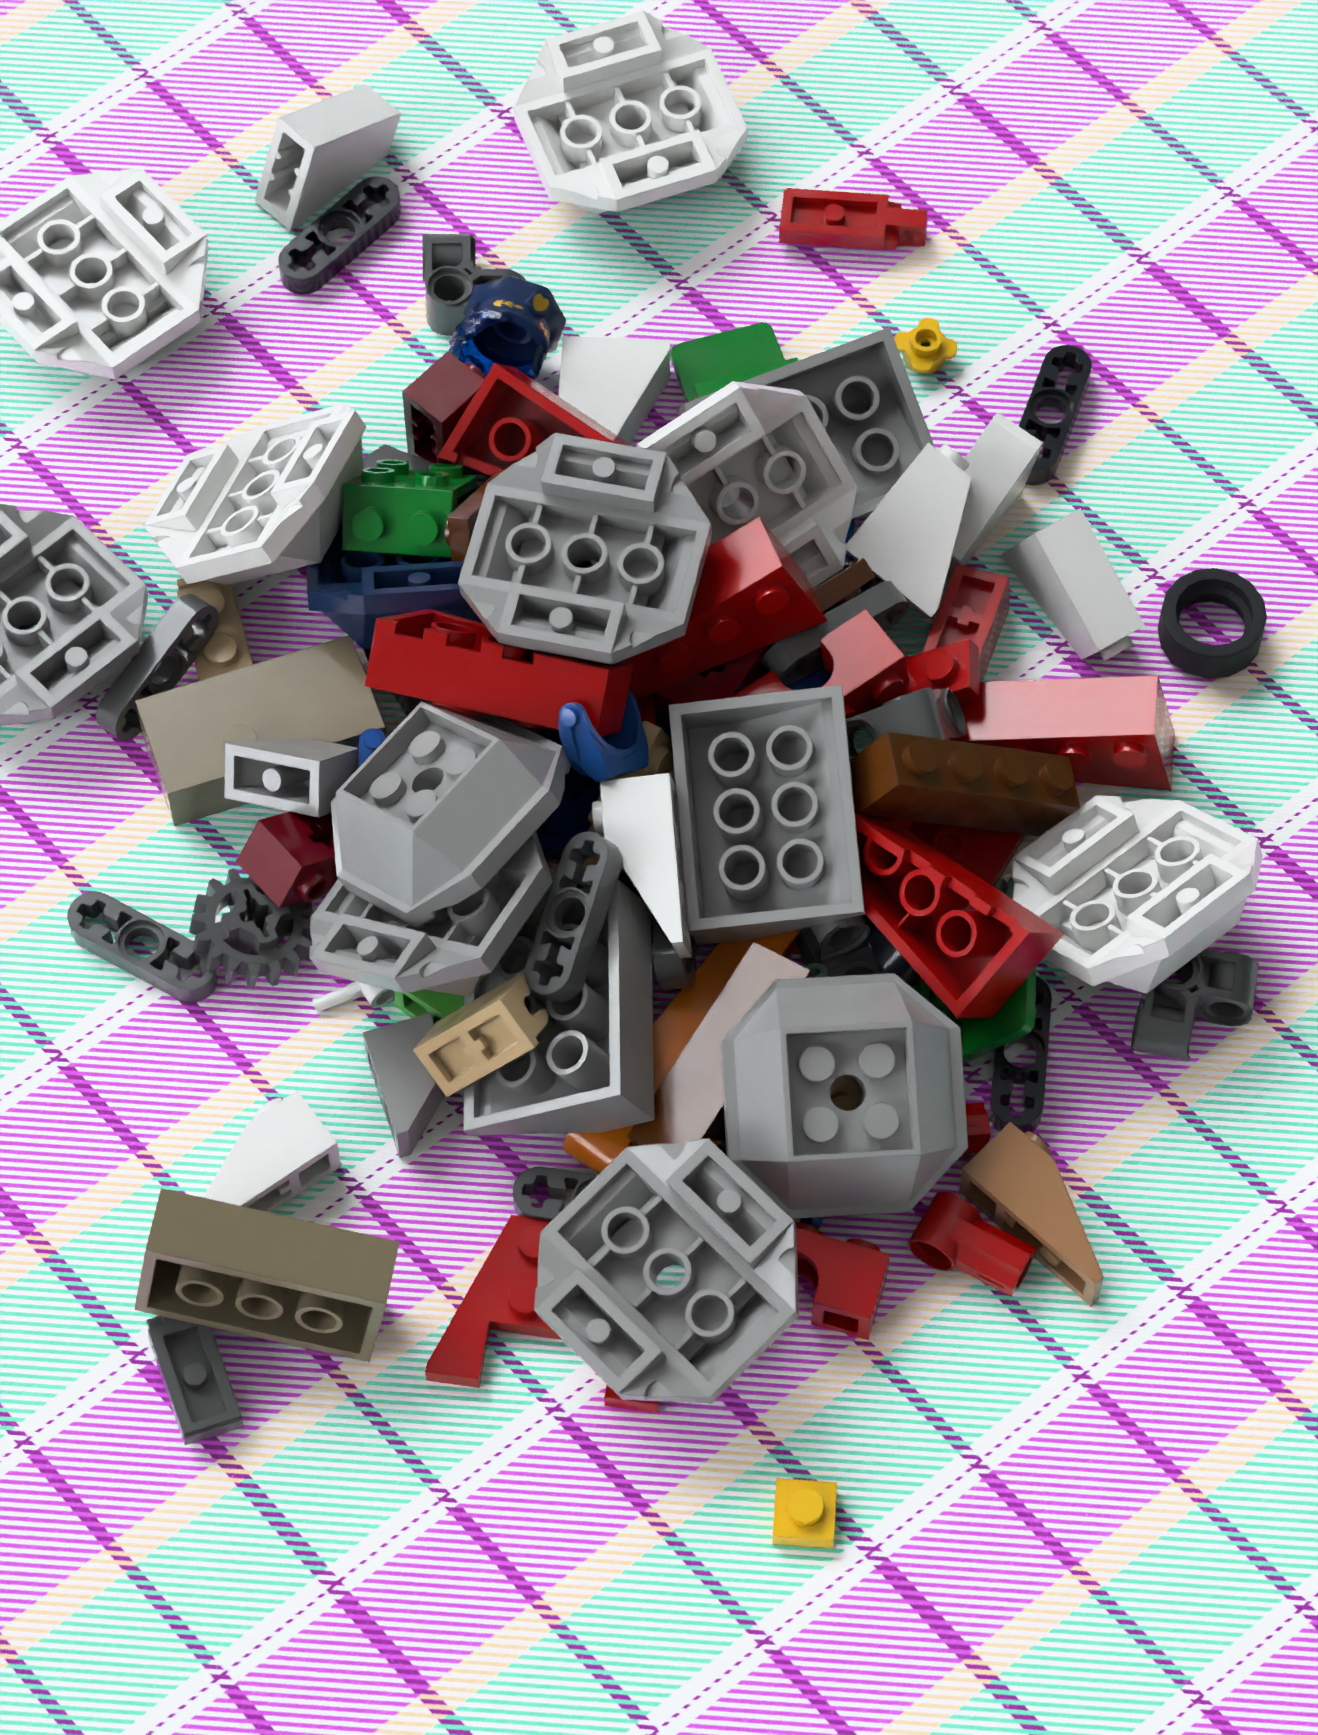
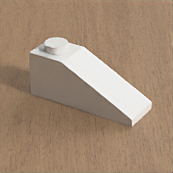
(644, 825)
(276, 1157)

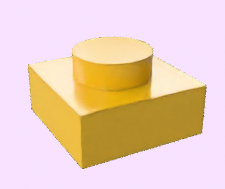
(804, 1513)

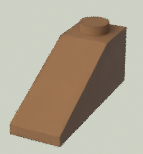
(1026, 1197)

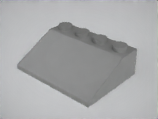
(864, 407)
(765, 813)
(596, 1048)

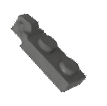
(194, 1378)

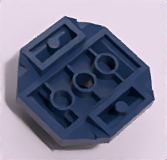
(365, 586)

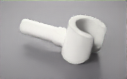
(375, 996)

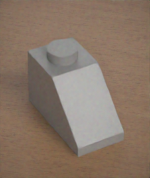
(288, 773)
(401, 1079)

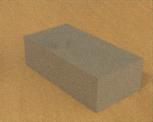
(292, 696)
(266, 1275)

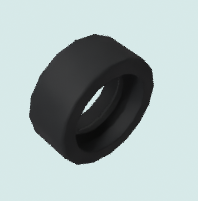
(1221, 588)

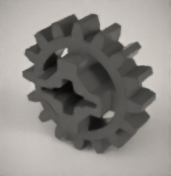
(249, 933)

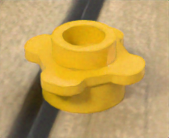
(925, 359)

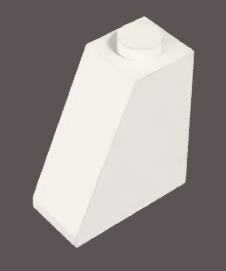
(323, 152)
(614, 379)
(999, 472)
(916, 527)
(1076, 586)

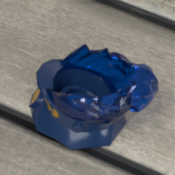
(508, 325)

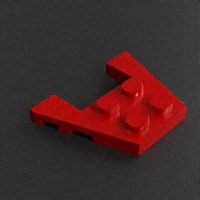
(501, 1301)

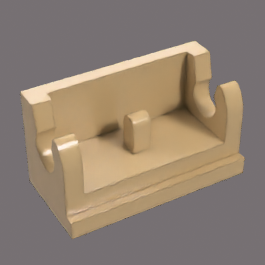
(481, 1036)

